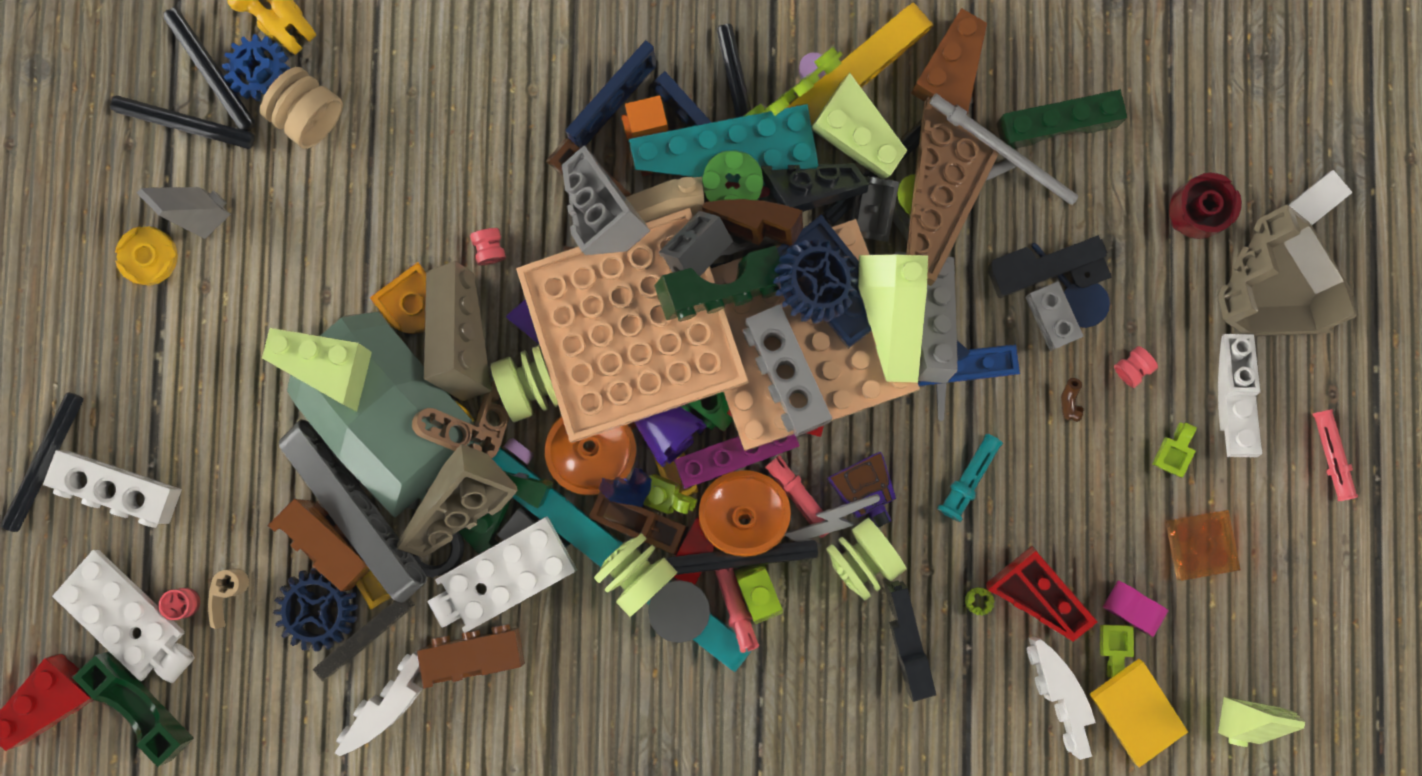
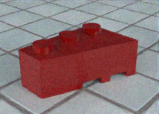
(1039, 591)
(41, 702)

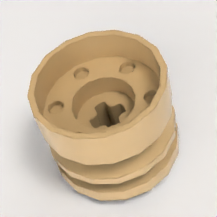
(301, 107)

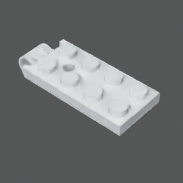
(510, 572)
(112, 608)

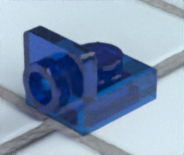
(627, 491)

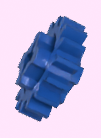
(247, 58)

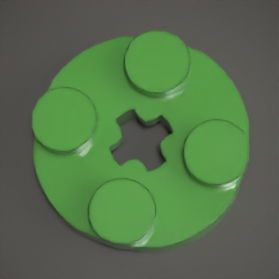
(733, 163)

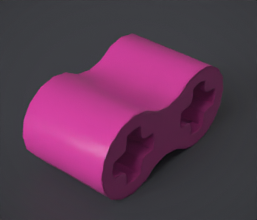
(1135, 608)

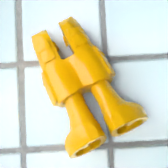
(278, 21)

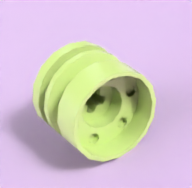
(523, 384)
(866, 559)
(635, 574)

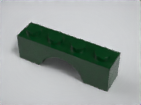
(1080, 114)
(687, 293)
(156, 728)

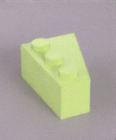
(859, 129)
(324, 363)

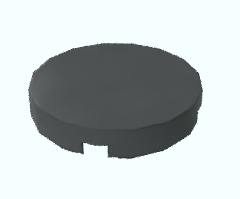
(679, 611)

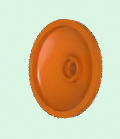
(583, 469)
(748, 497)

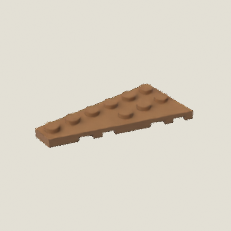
(946, 185)

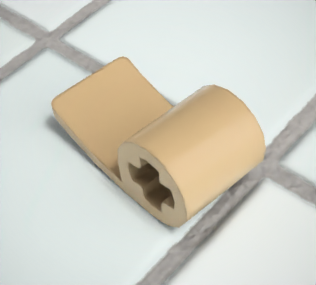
(220, 589)

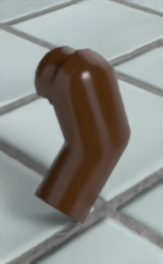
(1068, 400)

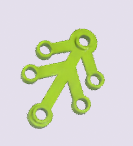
(826, 62)

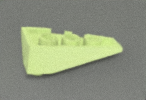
(895, 309)
(1256, 722)

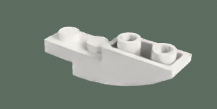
(1237, 395)
(1060, 684)
(378, 713)

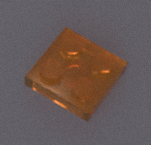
(1202, 545)

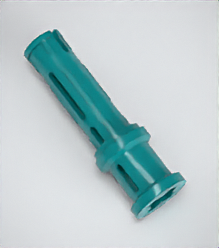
(963, 490)

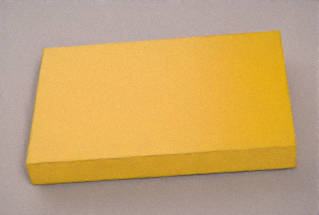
(1138, 712)

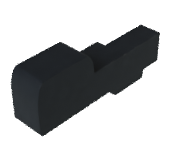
(1022, 269)
(908, 644)

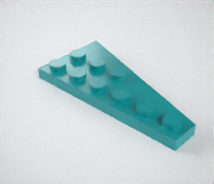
(766, 137)

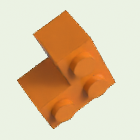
(644, 119)

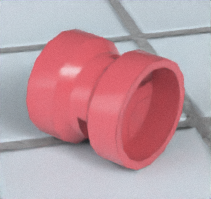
(488, 246)
(1136, 366)
(172, 605)

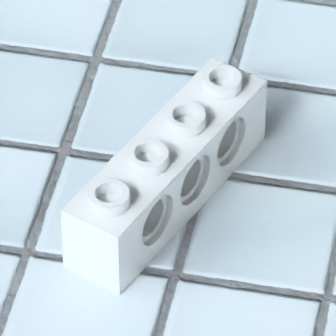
(65, 477)

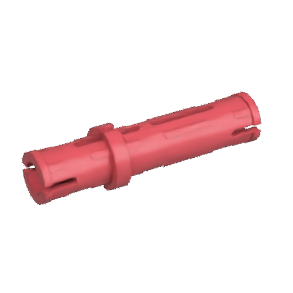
(1335, 455)
(795, 490)
(738, 614)

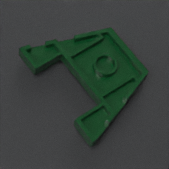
(530, 490)

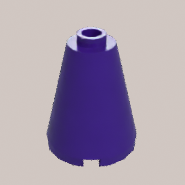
(670, 433)

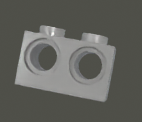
(1054, 316)

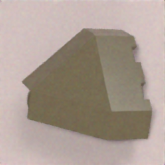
(1285, 281)

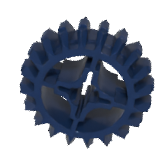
(805, 285)
(294, 624)

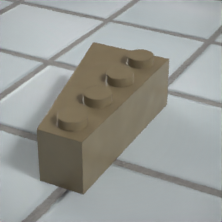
(454, 333)

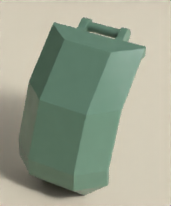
(379, 437)

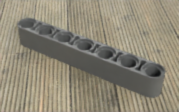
(352, 511)

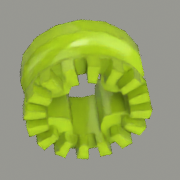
(989, 602)

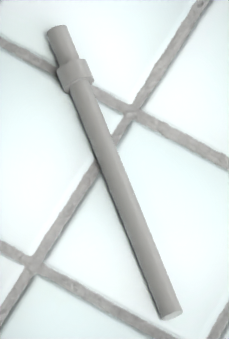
(957, 116)

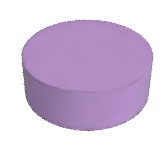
(807, 65)
(519, 450)

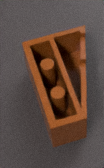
(954, 63)
(321, 541)
(470, 655)

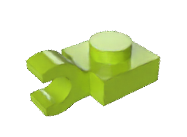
(1175, 454)
(666, 496)
(1117, 643)

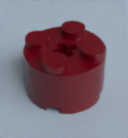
(1218, 196)

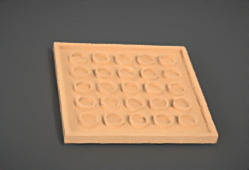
(610, 341)
(845, 376)

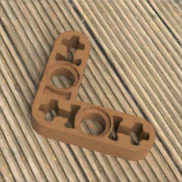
(481, 429)

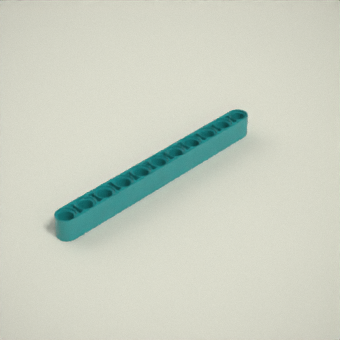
(600, 544)

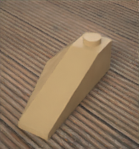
(669, 198)

